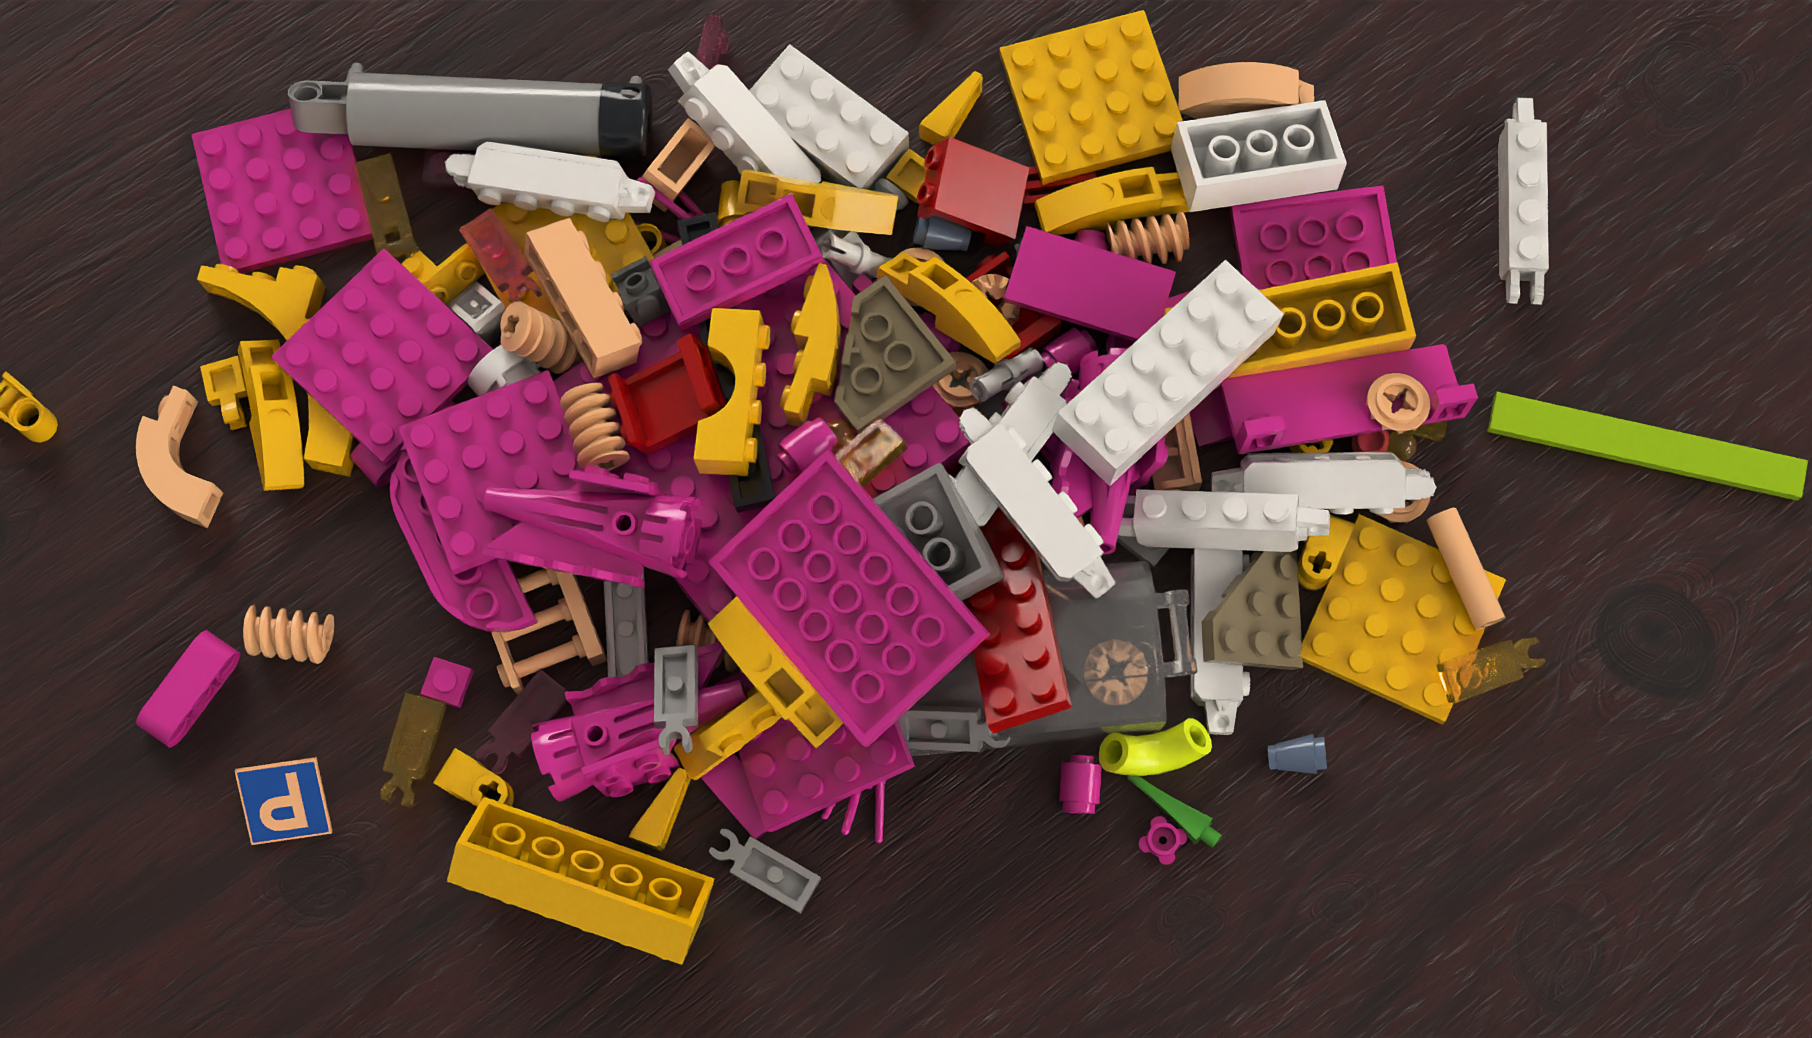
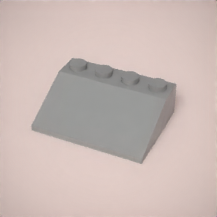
(942, 530)

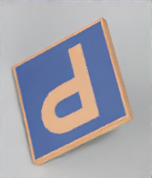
(283, 801)

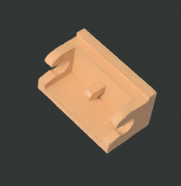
(1182, 464)

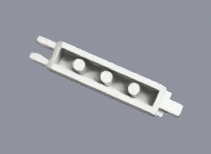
(739, 121)
(550, 181)
(1523, 202)
(1032, 414)
(1330, 480)
(1033, 505)
(1221, 520)
(1215, 685)

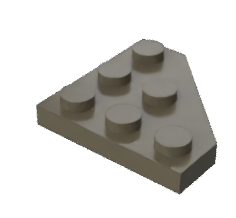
(886, 356)
(1258, 616)

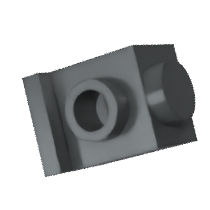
(641, 292)

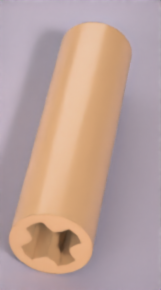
(1465, 568)

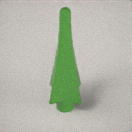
(1185, 817)

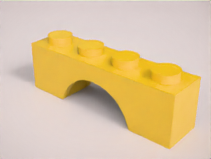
(725, 439)

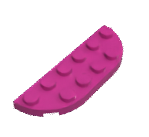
(481, 596)

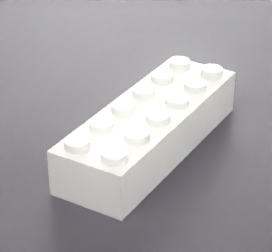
(1167, 372)

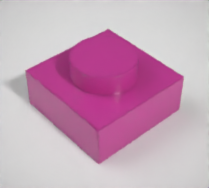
(447, 682)

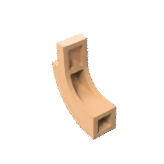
(1240, 88)
(160, 461)

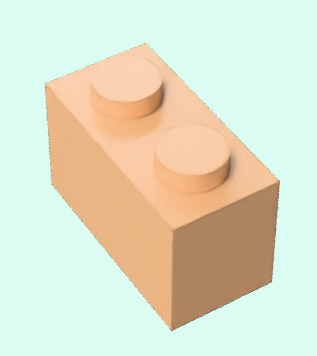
(679, 161)

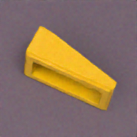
(951, 112)
(658, 820)

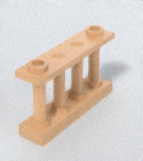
(569, 608)

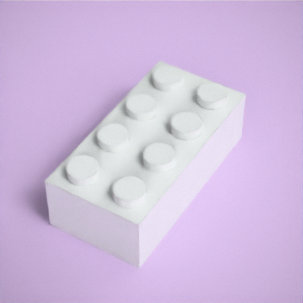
(830, 122)
(1257, 156)

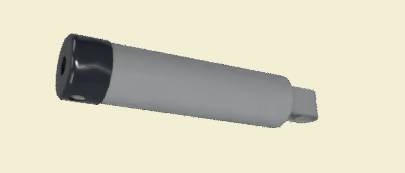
(467, 111)

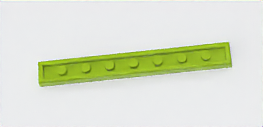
(1648, 446)

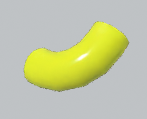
(1156, 751)

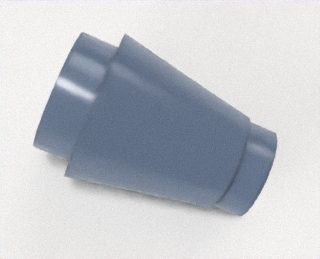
(941, 234)
(1299, 755)

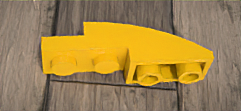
(1109, 200)
(821, 203)
(958, 305)
(819, 345)
(274, 416)
(773, 672)

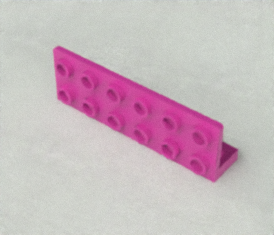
(1331, 398)

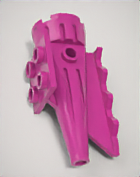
(1083, 484)
(598, 527)
(614, 733)

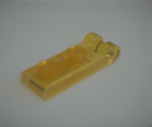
(385, 205)

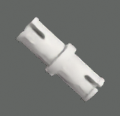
(855, 256)
(1006, 374)

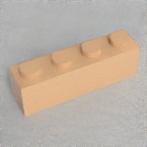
(582, 297)

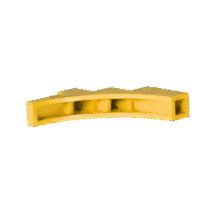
(287, 307)

